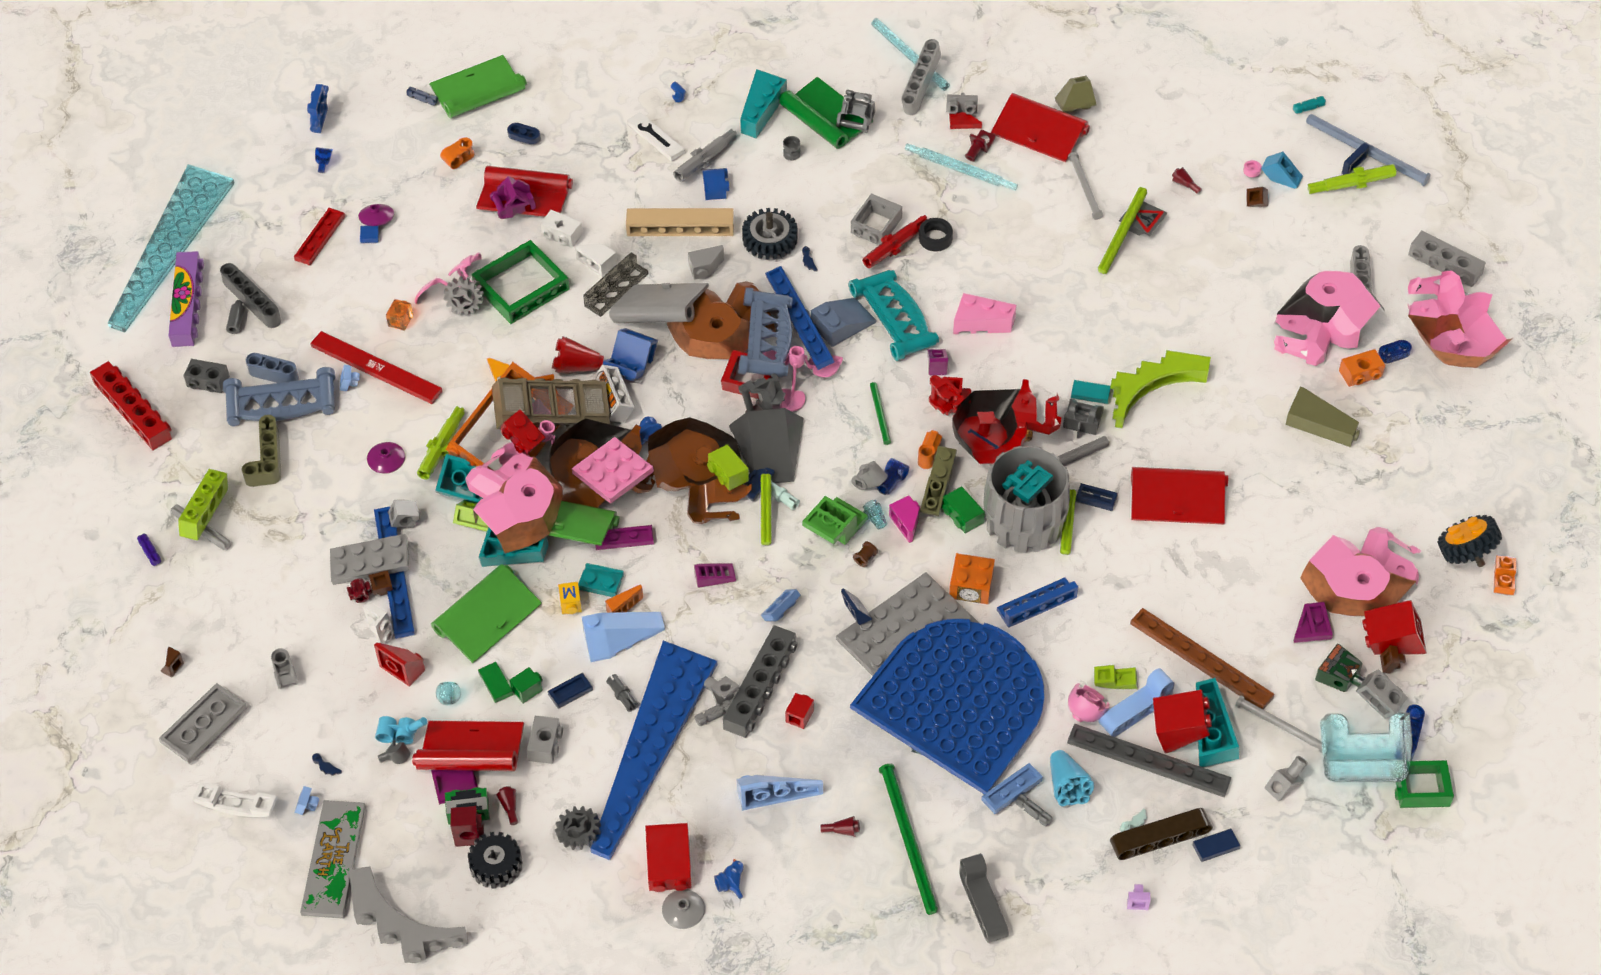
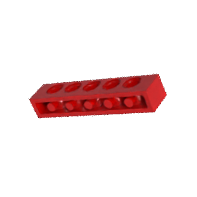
(131, 405)

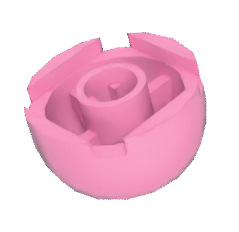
(1086, 704)

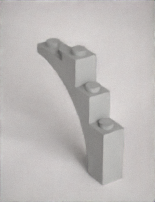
(392, 926)

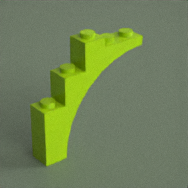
(1172, 369)

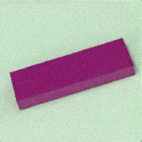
(627, 537)

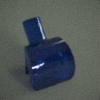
(322, 157)

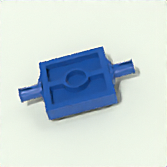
(318, 107)

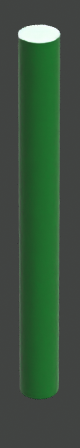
(880, 413)

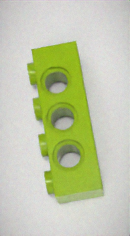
(203, 504)

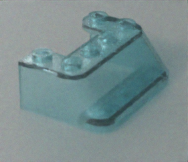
(1366, 755)

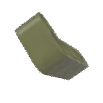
(268, 469)

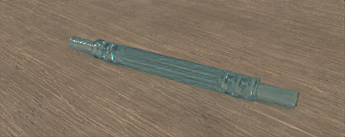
(961, 166)

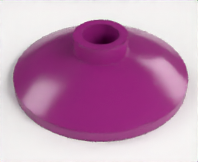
(376, 215)
(387, 463)

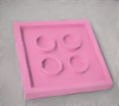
(612, 470)

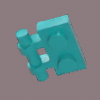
(1031, 485)

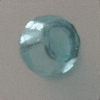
(448, 693)

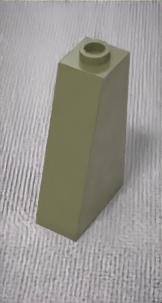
(1321, 419)

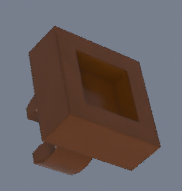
(380, 583)
(1391, 659)

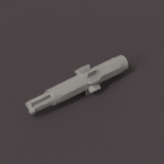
(702, 156)

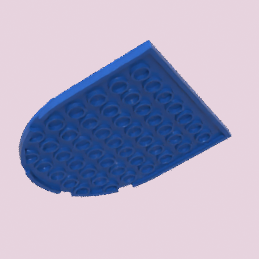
(958, 698)

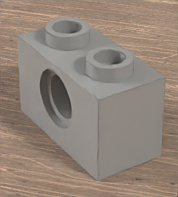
(543, 729)

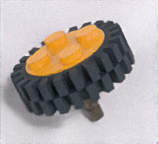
(1470, 540)

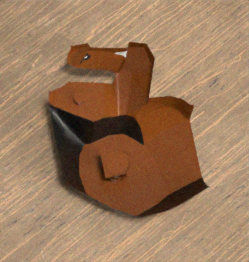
(577, 445)
(680, 462)

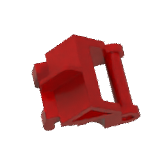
(947, 393)

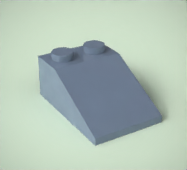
(840, 319)

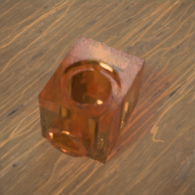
(399, 314)

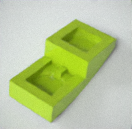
(1114, 678)

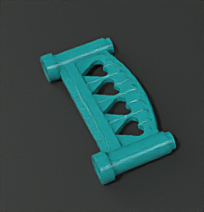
(903, 342)

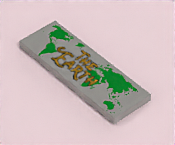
(332, 859)

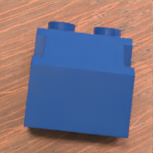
(632, 353)

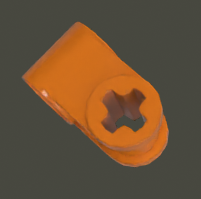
(457, 154)

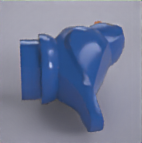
(648, 427)
(730, 878)

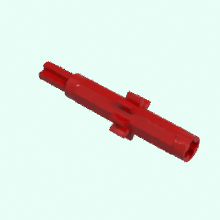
(892, 243)

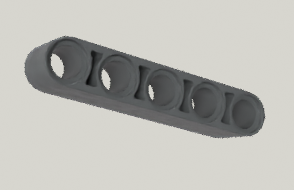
(250, 295)

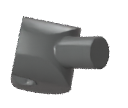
(398, 753)

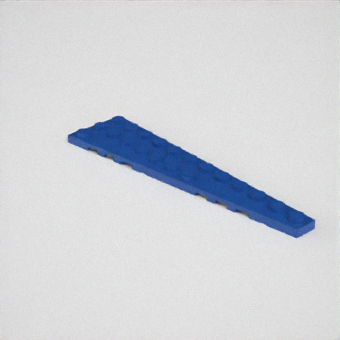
(665, 707)

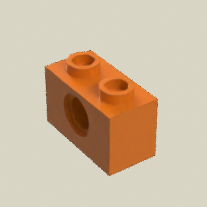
(1362, 367)

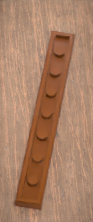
(1202, 658)

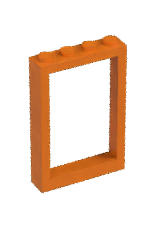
(512, 372)

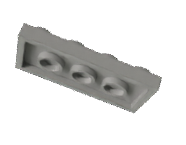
(369, 558)
(202, 723)

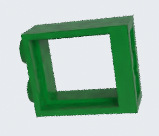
(1422, 800)

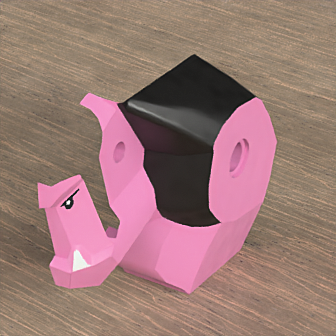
(1327, 309)

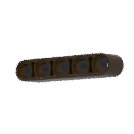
(1161, 833)

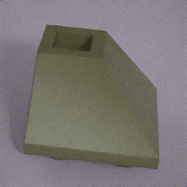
(1076, 94)

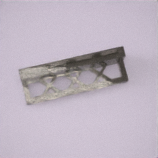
(608, 284)

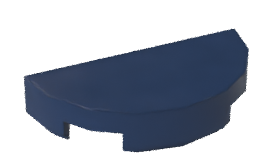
(755, 480)

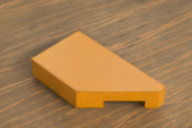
(497, 368)

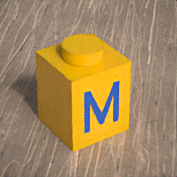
(569, 598)

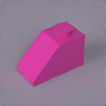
(905, 516)

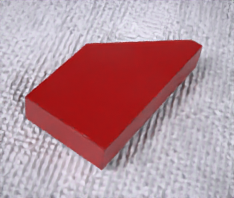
(963, 121)

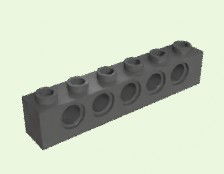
(776, 640)

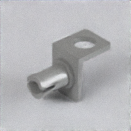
(721, 689)
(1287, 777)

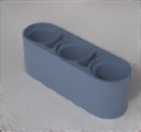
(271, 368)

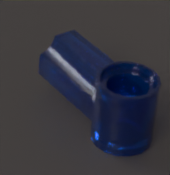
(896, 471)

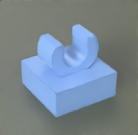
(348, 378)
(306, 801)

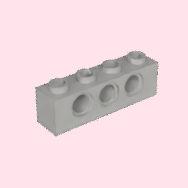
(1446, 258)

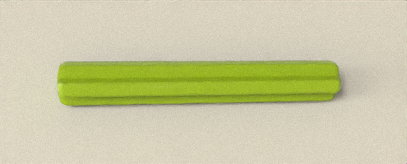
(766, 509)
(1067, 530)

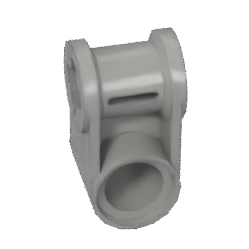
(869, 476)
(284, 670)

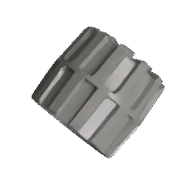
(1013, 518)

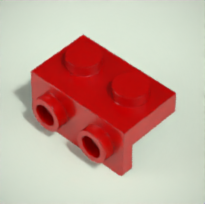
(522, 432)

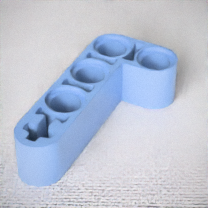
(1137, 705)

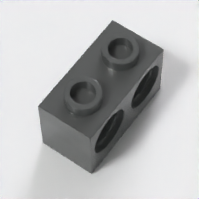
(206, 375)

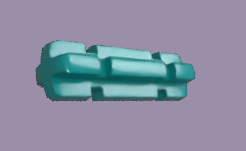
(1309, 104)

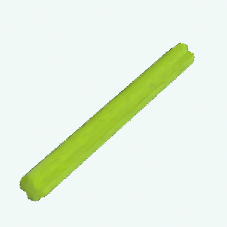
(1122, 230)

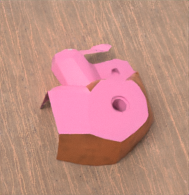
(1455, 324)
(517, 499)
(1359, 580)

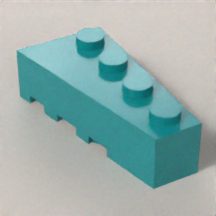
(761, 102)
(1221, 743)

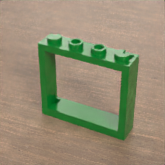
(531, 301)

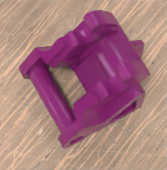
(516, 195)

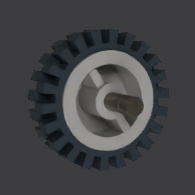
(769, 233)

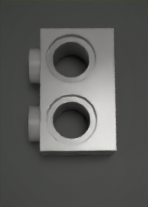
(1379, 695)

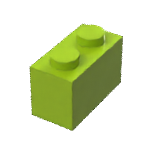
(728, 467)

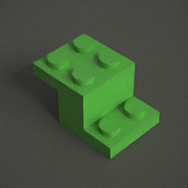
(834, 520)

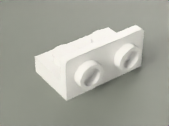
(379, 622)

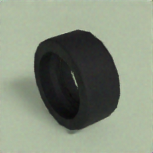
(935, 244)

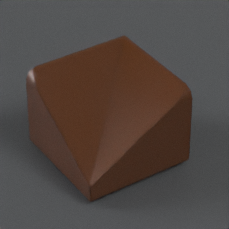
(1257, 197)
(173, 662)

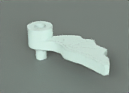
(1136, 821)

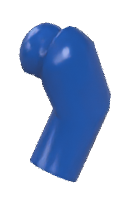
(679, 92)

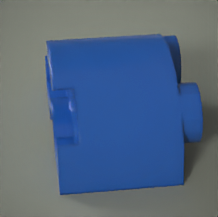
(715, 184)

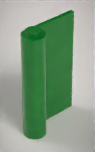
(818, 108)

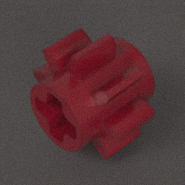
(359, 590)

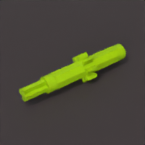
(1358, 178)
(438, 445)

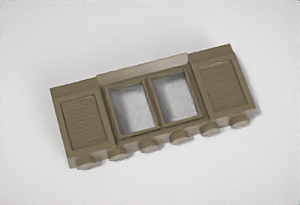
(551, 400)

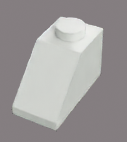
(596, 257)

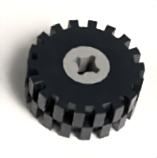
(494, 870)

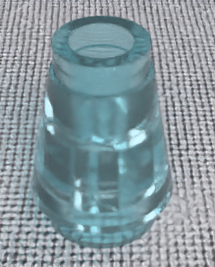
(875, 514)

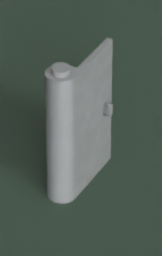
(657, 303)

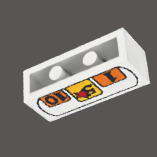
(618, 397)

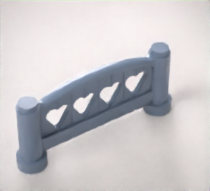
(755, 361)
(320, 388)

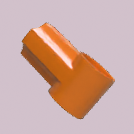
(928, 449)

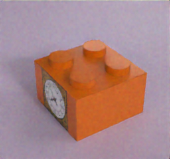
(972, 578)

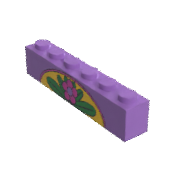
(185, 299)

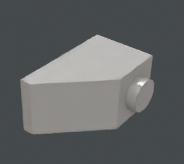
(705, 261)

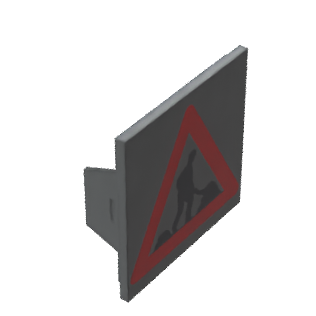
(1146, 219)

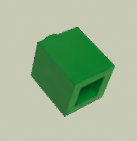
(526, 684)

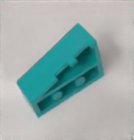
(493, 553)

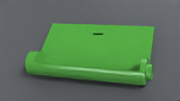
(477, 86)
(583, 523)
(494, 602)

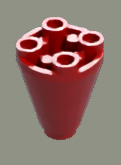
(575, 357)

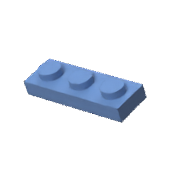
(1011, 788)

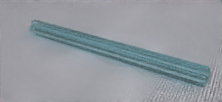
(906, 50)

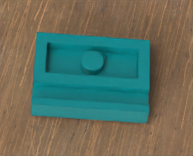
(600, 580)

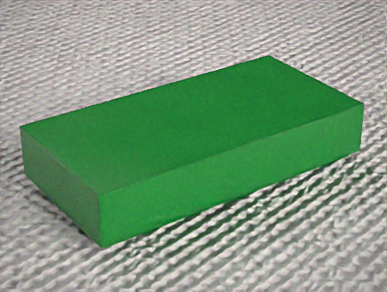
(495, 682)

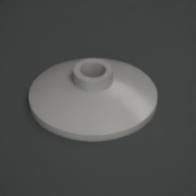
(683, 917)

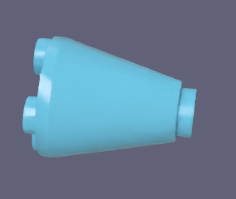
(1069, 780)

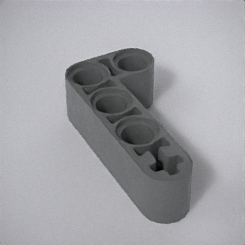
(981, 897)

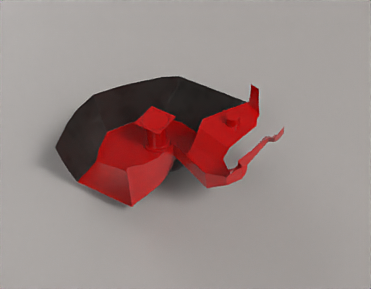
(1002, 419)

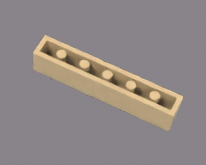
(680, 222)

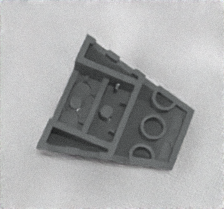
(769, 441)

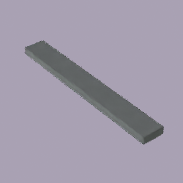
(1149, 760)

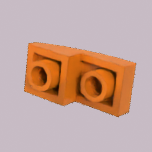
(1504, 575)

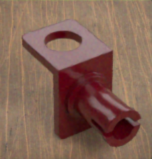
(978, 144)

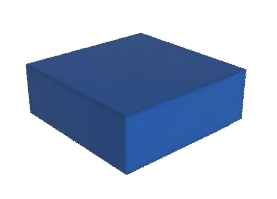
(369, 234)

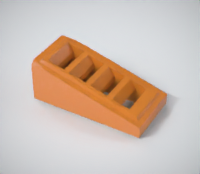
(624, 600)

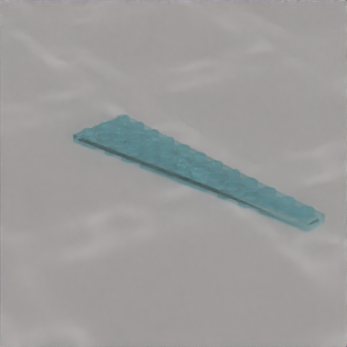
(184, 216)

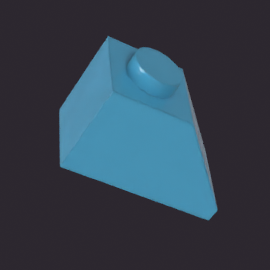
(1282, 170)

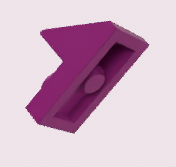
(937, 361)

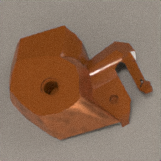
(716, 325)

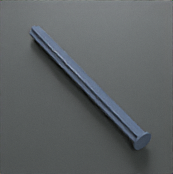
(1373, 152)

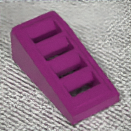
(703, 581)

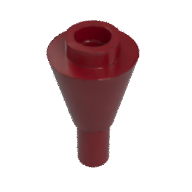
(1183, 178)
(507, 798)
(847, 826)

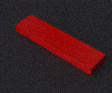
(319, 236)

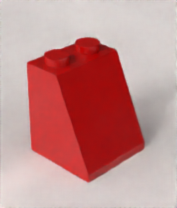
(1394, 626)
(1181, 719)
(668, 857)

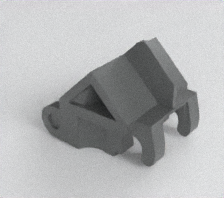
(857, 104)
(769, 394)
(1082, 422)

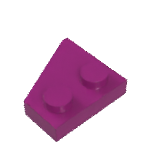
(1313, 624)

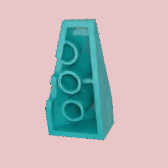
(453, 479)

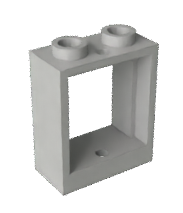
(879, 206)

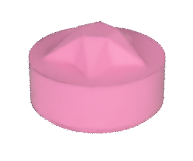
(1252, 168)

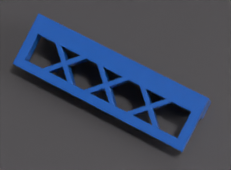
(1034, 606)

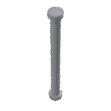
(1074, 158)
(1241, 702)

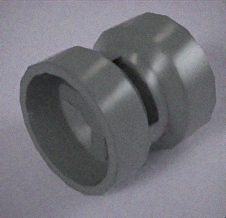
(791, 148)

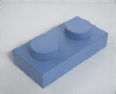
(780, 605)

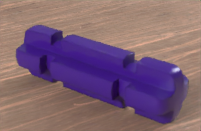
(149, 549)

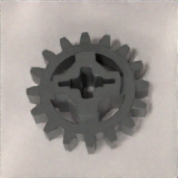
(578, 827)

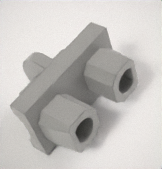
(962, 103)

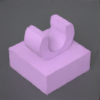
(1138, 899)

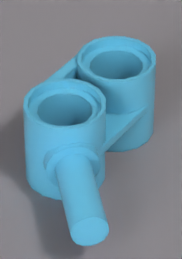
(388, 730)

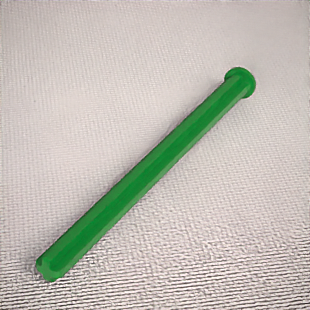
(909, 839)

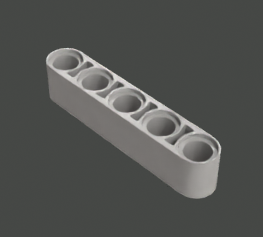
(921, 76)

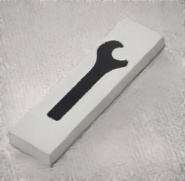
(655, 136)

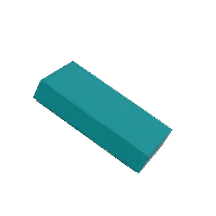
(1090, 392)

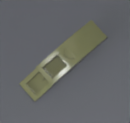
(938, 481)

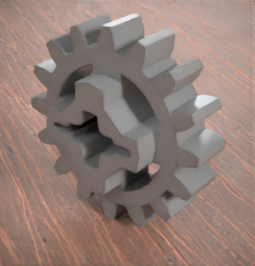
(455, 294)

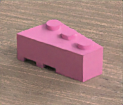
(984, 315)

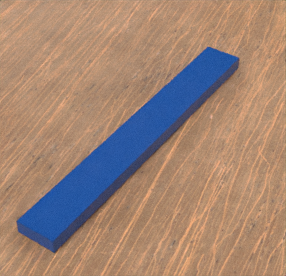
(800, 319)
(398, 597)

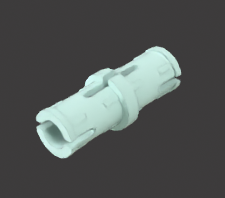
(783, 496)

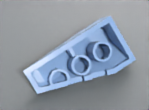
(615, 631)
(768, 790)

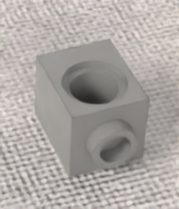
(403, 514)

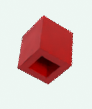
(799, 710)

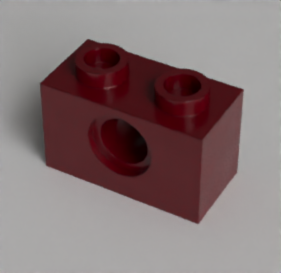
(466, 825)

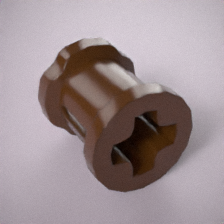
(865, 554)

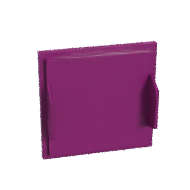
(452, 780)

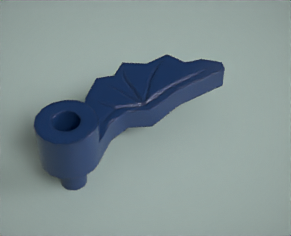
(808, 261)
(324, 766)

